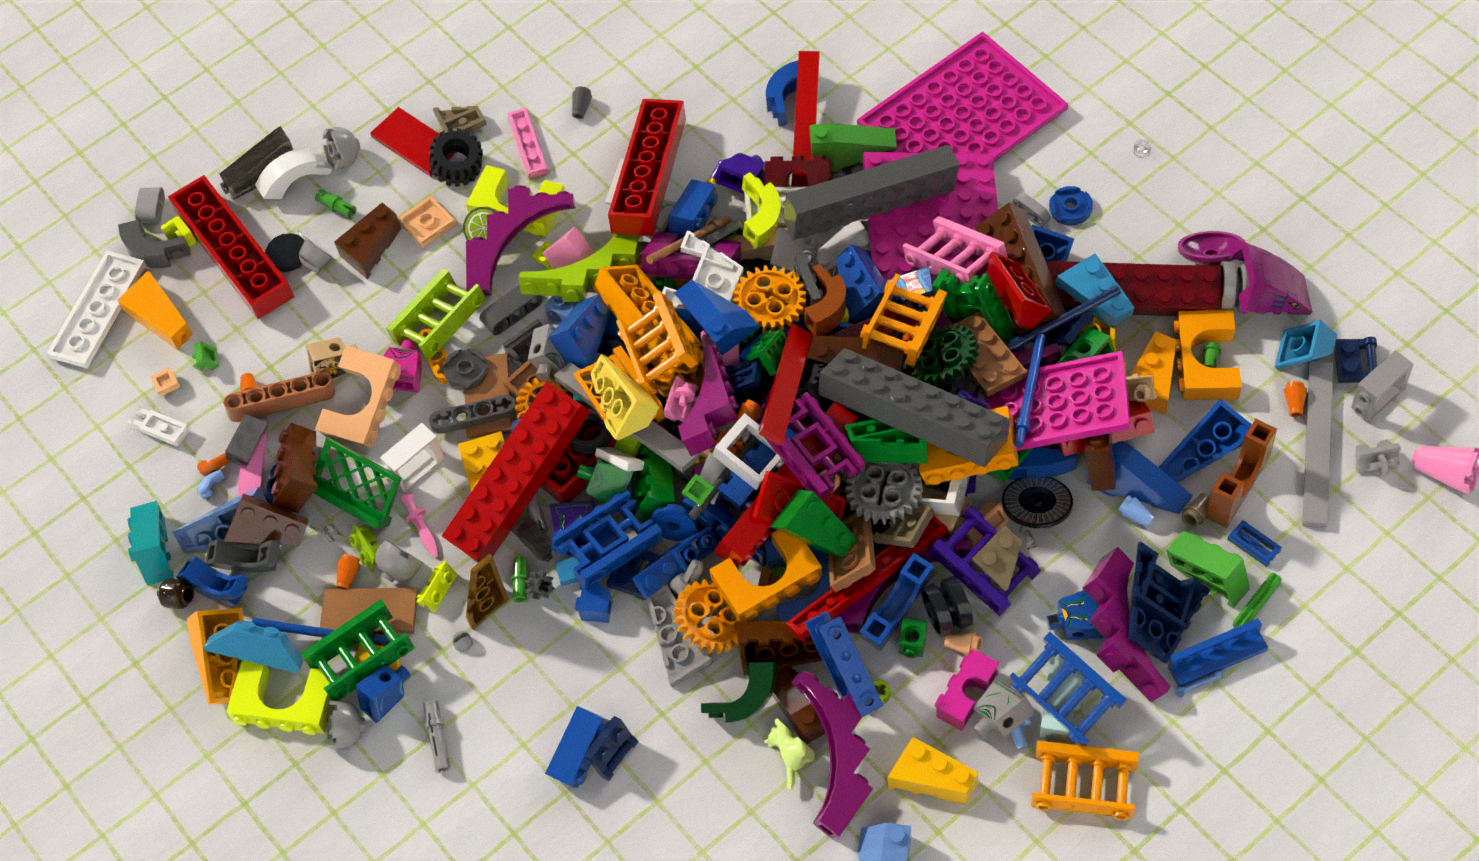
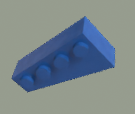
(739, 492)

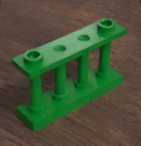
(348, 634)

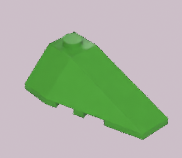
(847, 143)

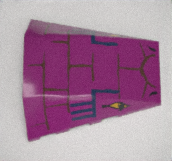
(1272, 281)

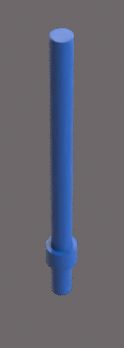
(1022, 423)
(310, 630)

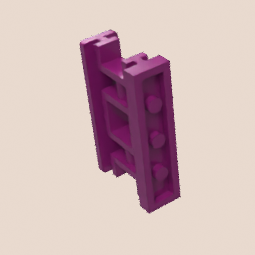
(800, 460)

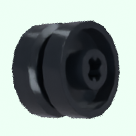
(947, 606)

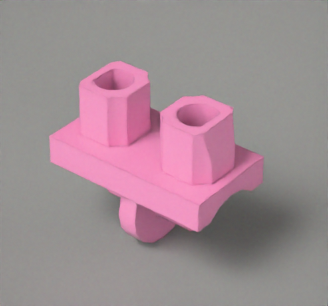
(679, 400)

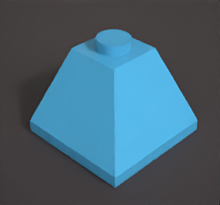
(1305, 344)

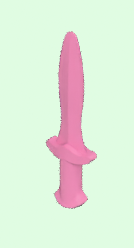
(416, 518)

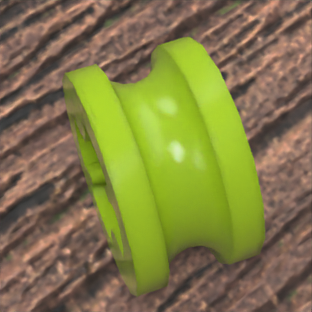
(880, 684)

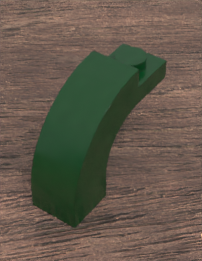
(758, 693)

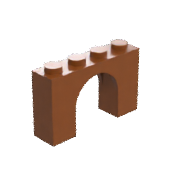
(1232, 489)

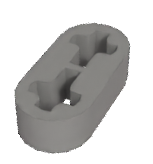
(1035, 211)

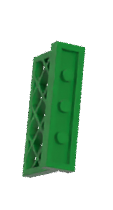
(351, 502)

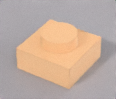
(165, 381)

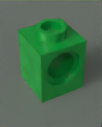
(912, 628)

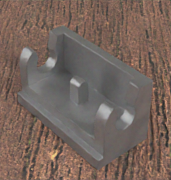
(245, 440)

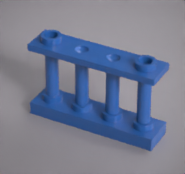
(843, 662)
(1091, 681)

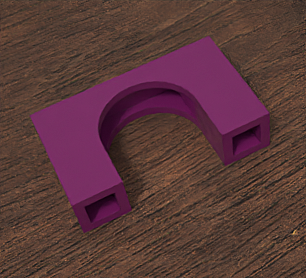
(681, 265)

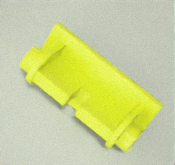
(440, 582)

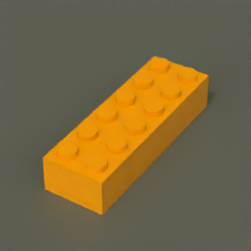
(630, 297)

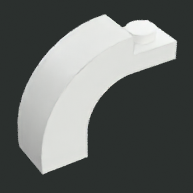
(287, 168)

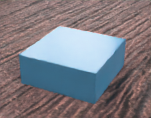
(565, 571)

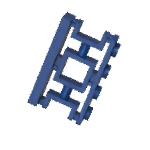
(616, 553)

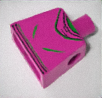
(410, 366)

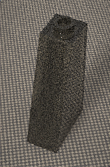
(244, 172)

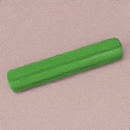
(1258, 600)

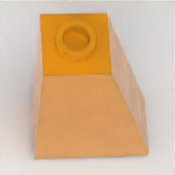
(153, 309)

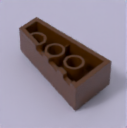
(826, 348)
(295, 468)
(773, 643)

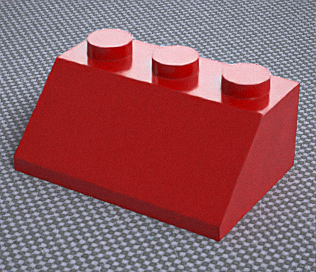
(1017, 291)

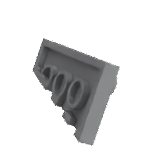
(678, 655)

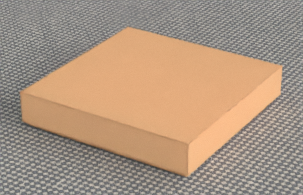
(427, 221)

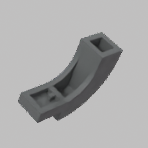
(153, 253)
(243, 557)

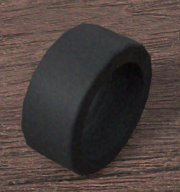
(590, 446)

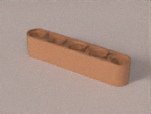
(279, 396)

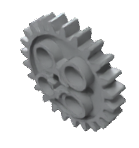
(905, 494)

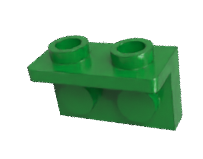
(769, 350)

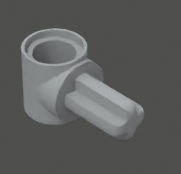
(682, 580)

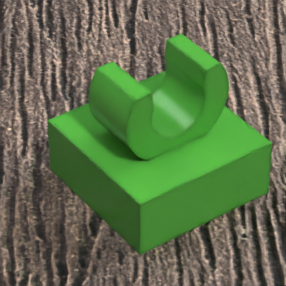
(205, 356)
(698, 490)

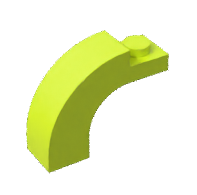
(764, 224)

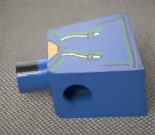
(1074, 617)

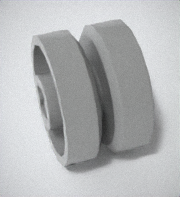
(1232, 284)

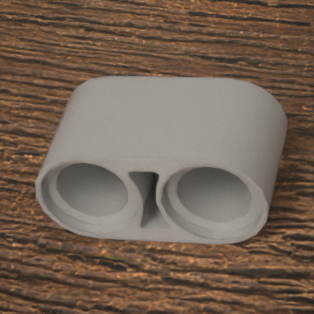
(150, 205)

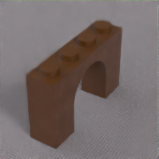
(1100, 462)

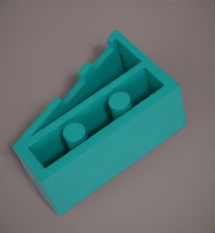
(148, 542)

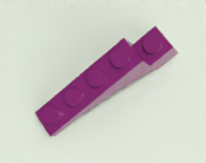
(712, 408)

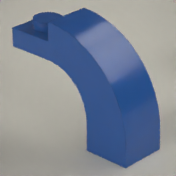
(779, 88)
(213, 583)

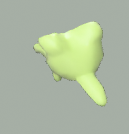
(793, 750)

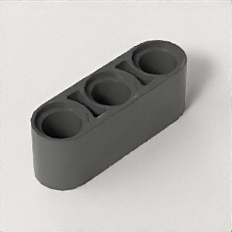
(509, 310)

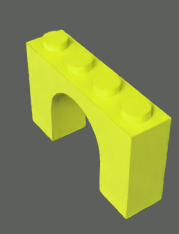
(491, 188)
(248, 706)

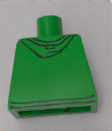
(604, 479)

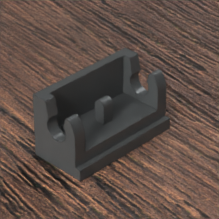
(519, 345)

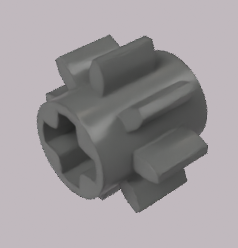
(539, 580)

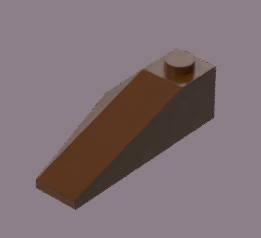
(797, 707)

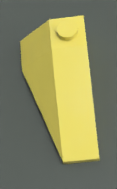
(623, 400)

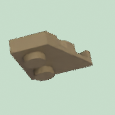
(466, 118)
(908, 531)
(999, 557)

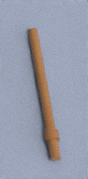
(712, 227)

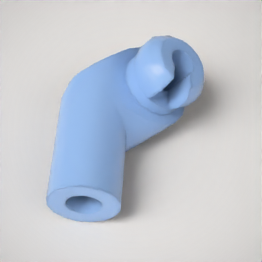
(208, 481)
(1019, 736)

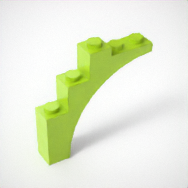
(574, 279)

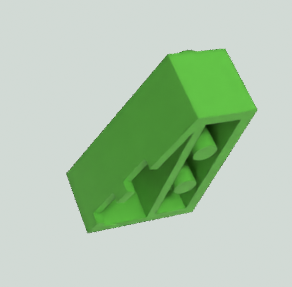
(1211, 565)

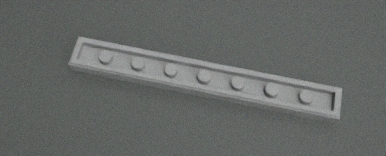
(653, 436)
(1317, 444)

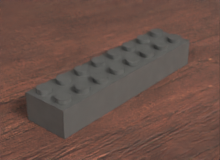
(870, 192)
(914, 407)

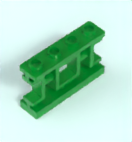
(977, 294)

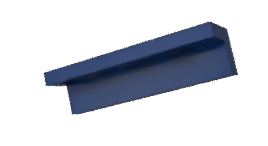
(1217, 653)

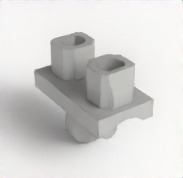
(1379, 457)

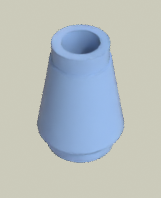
(1136, 511)

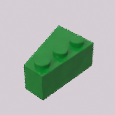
(885, 443)
(814, 523)

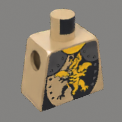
(326, 356)

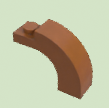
(828, 312)

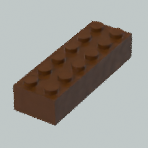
(1014, 229)

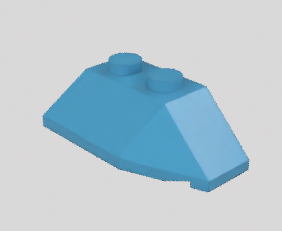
(256, 645)

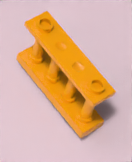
(919, 333)
(676, 338)
(1099, 760)

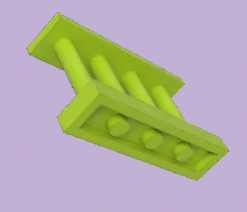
(425, 302)

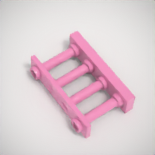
(955, 236)

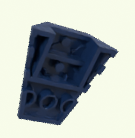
(1160, 605)

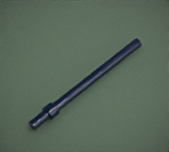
(1017, 344)

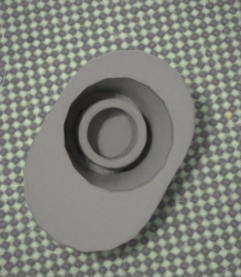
(312, 256)

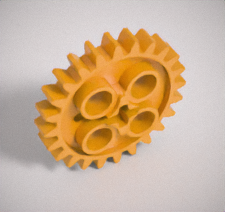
(771, 297)
(696, 599)

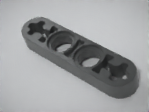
(473, 417)

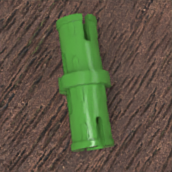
(335, 203)

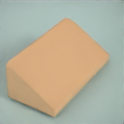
(994, 515)

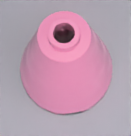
(1449, 465)

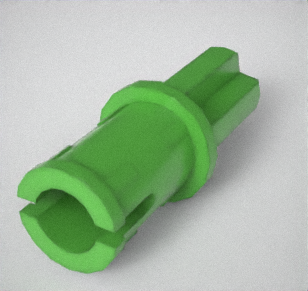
(518, 578)

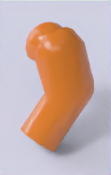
(209, 467)

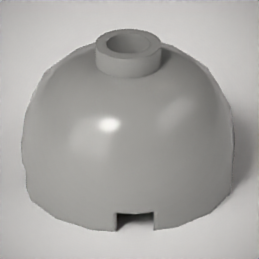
(341, 147)
(396, 562)
(344, 724)

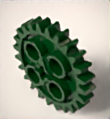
(957, 352)

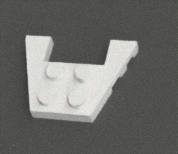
(714, 270)

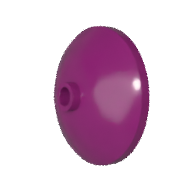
(1207, 247)

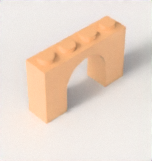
(363, 426)

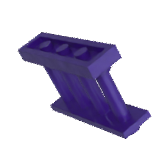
(962, 567)

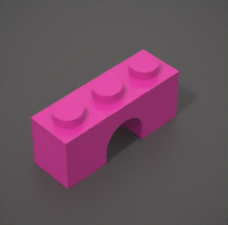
(975, 671)

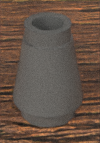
(580, 101)

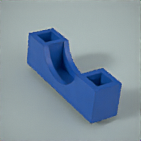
(906, 590)
(596, 601)

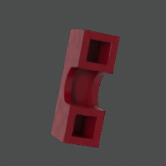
(779, 171)

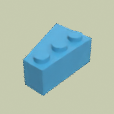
(1091, 279)

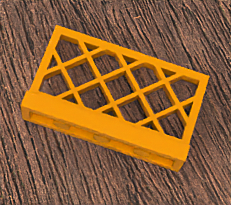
(622, 361)

